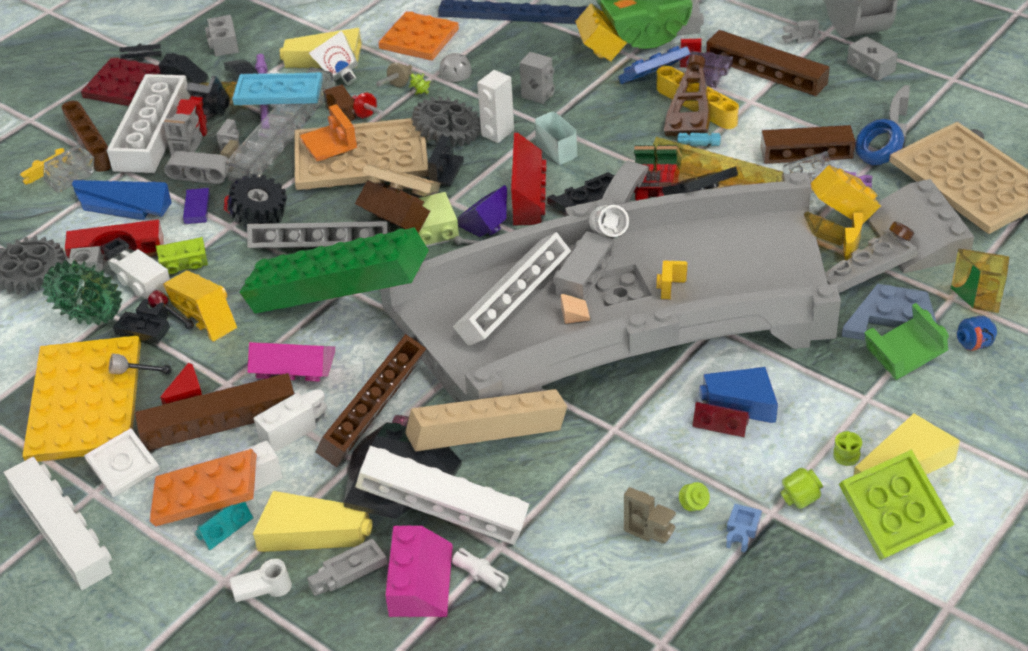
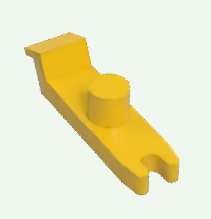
(37, 169)

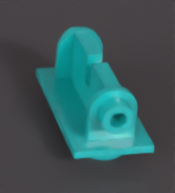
(223, 524)

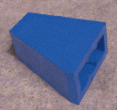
(742, 390)

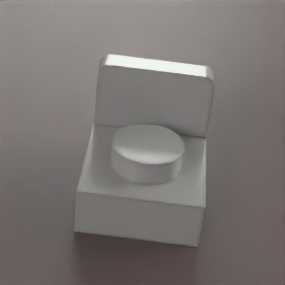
(226, 133)

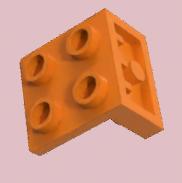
(333, 139)

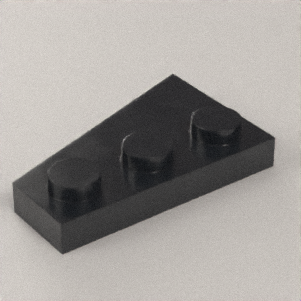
(592, 191)

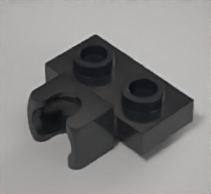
(146, 323)

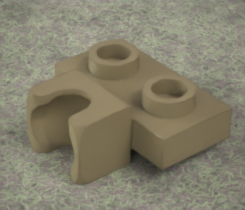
(645, 519)

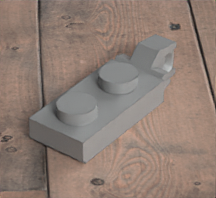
(347, 567)

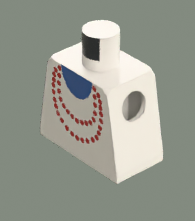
(337, 57)

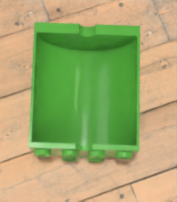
(648, 21)

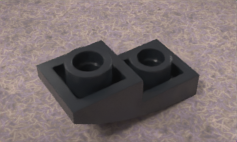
(239, 67)

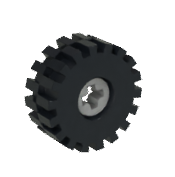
(244, 202)

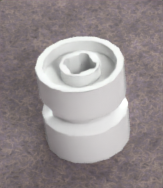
(609, 220)

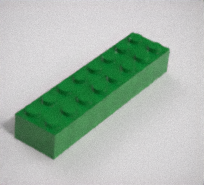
(335, 270)

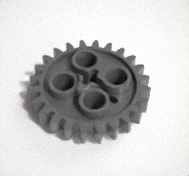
(438, 115)
(27, 262)

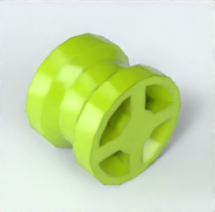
(847, 448)

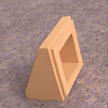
(574, 309)

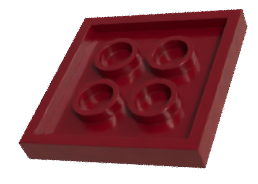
(118, 81)

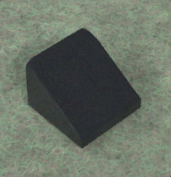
(113, 248)

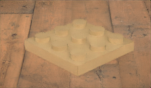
(401, 180)

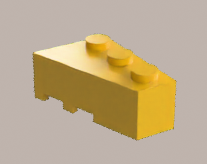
(599, 33)
(845, 193)
(202, 301)

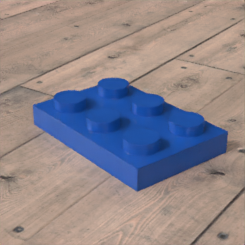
(642, 68)

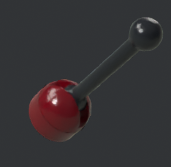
(157, 297)

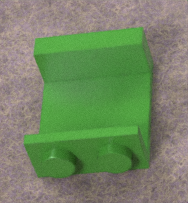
(908, 344)

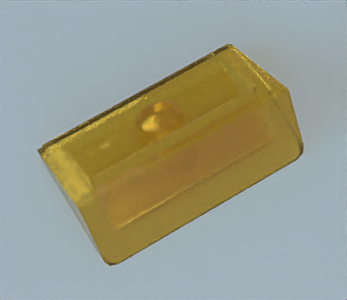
(825, 228)

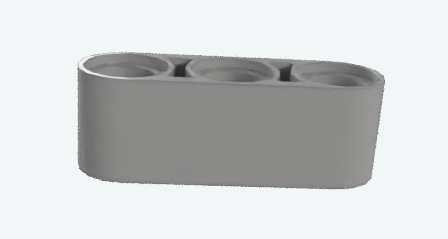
(196, 167)

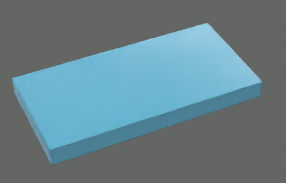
(278, 88)

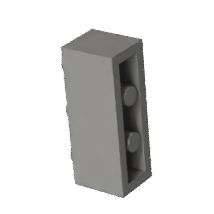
(584, 265)

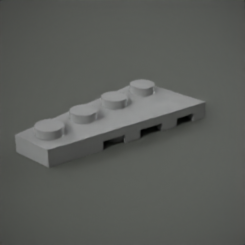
(875, 259)

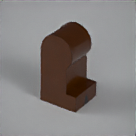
(341, 97)

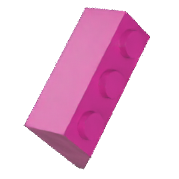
(294, 359)
(418, 573)

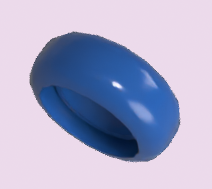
(872, 130)

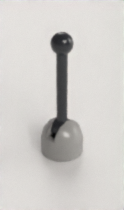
(118, 365)

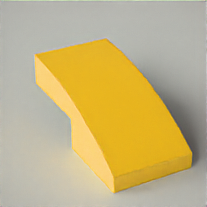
(852, 236)

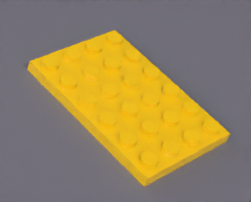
(77, 399)

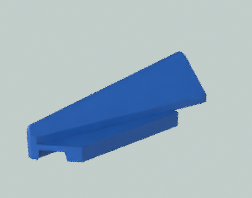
(123, 198)

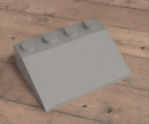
(932, 219)

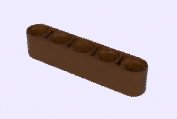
(86, 134)

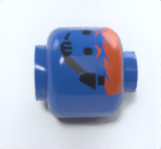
(976, 333)

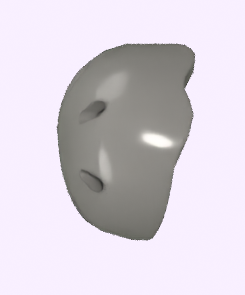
(452, 63)

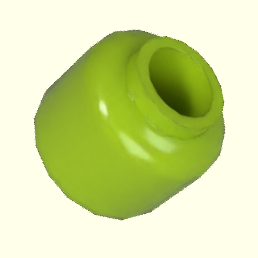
(801, 488)

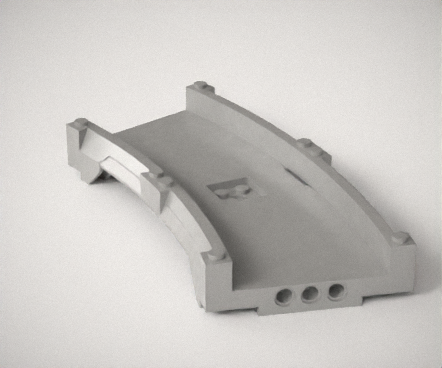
(746, 272)

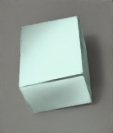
(552, 130)

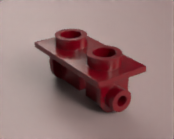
(720, 419)

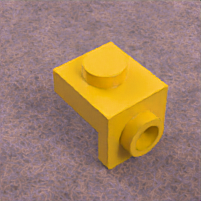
(671, 272)

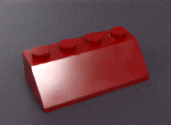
(528, 182)

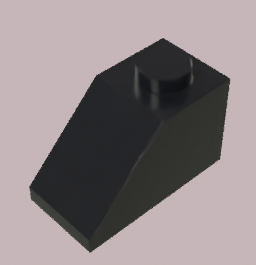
(181, 65)

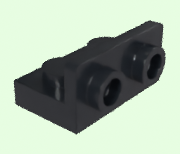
(444, 165)

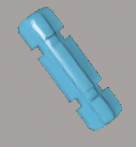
(699, 139)

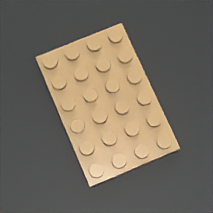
(381, 143)
(969, 174)

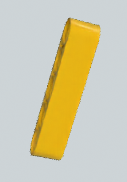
(723, 110)

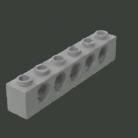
(310, 234)

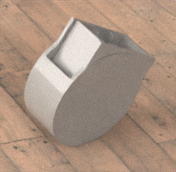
(861, 16)

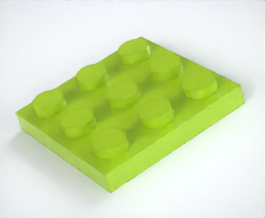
(896, 504)

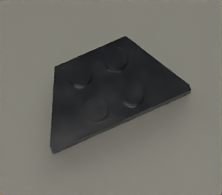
(701, 182)

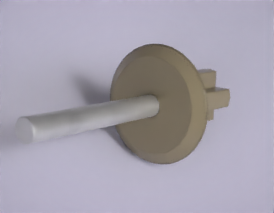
(397, 75)

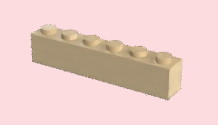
(485, 419)

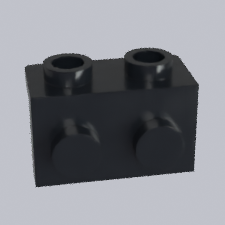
(213, 95)

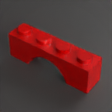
(138, 235)

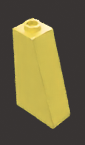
(297, 50)
(929, 443)
(309, 523)

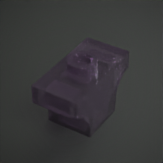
(714, 67)

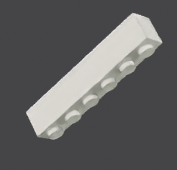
(511, 289)
(442, 495)
(58, 522)

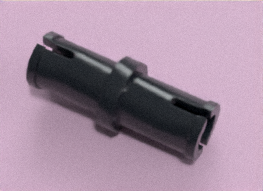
(140, 51)

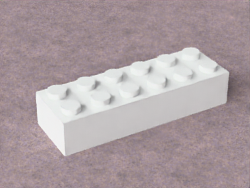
(142, 135)

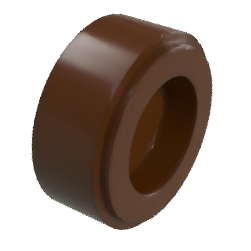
(901, 230)

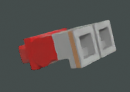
(186, 126)

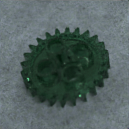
(65, 290)

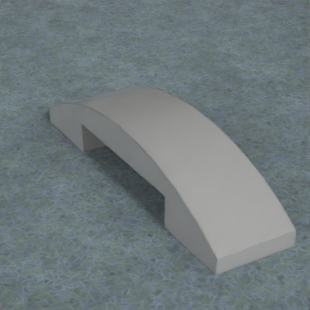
(899, 107)
(625, 181)

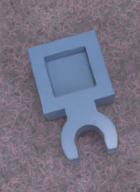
(742, 524)

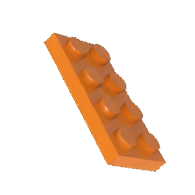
(203, 487)

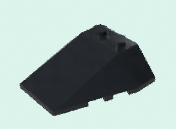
(393, 439)

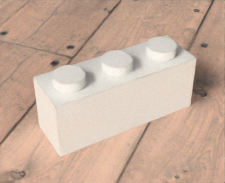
(496, 106)

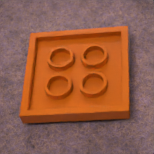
(418, 35)

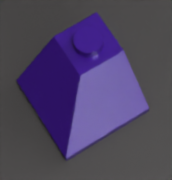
(485, 214)

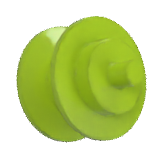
(419, 83)
(694, 496)

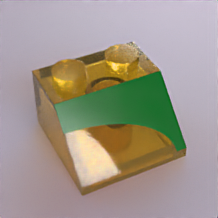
(980, 279)

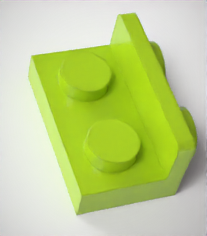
(182, 255)

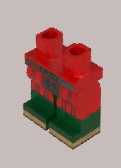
(663, 168)

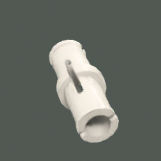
(480, 569)

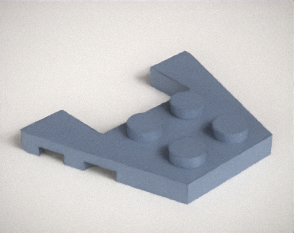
(886, 307)

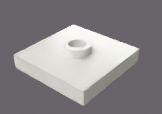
(122, 462)

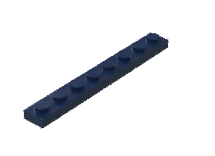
(510, 11)

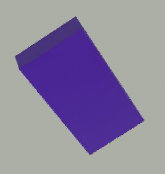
(196, 206)

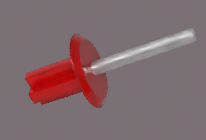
(366, 105)

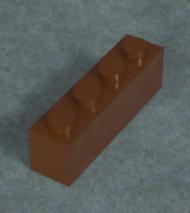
(799, 143)
(393, 205)

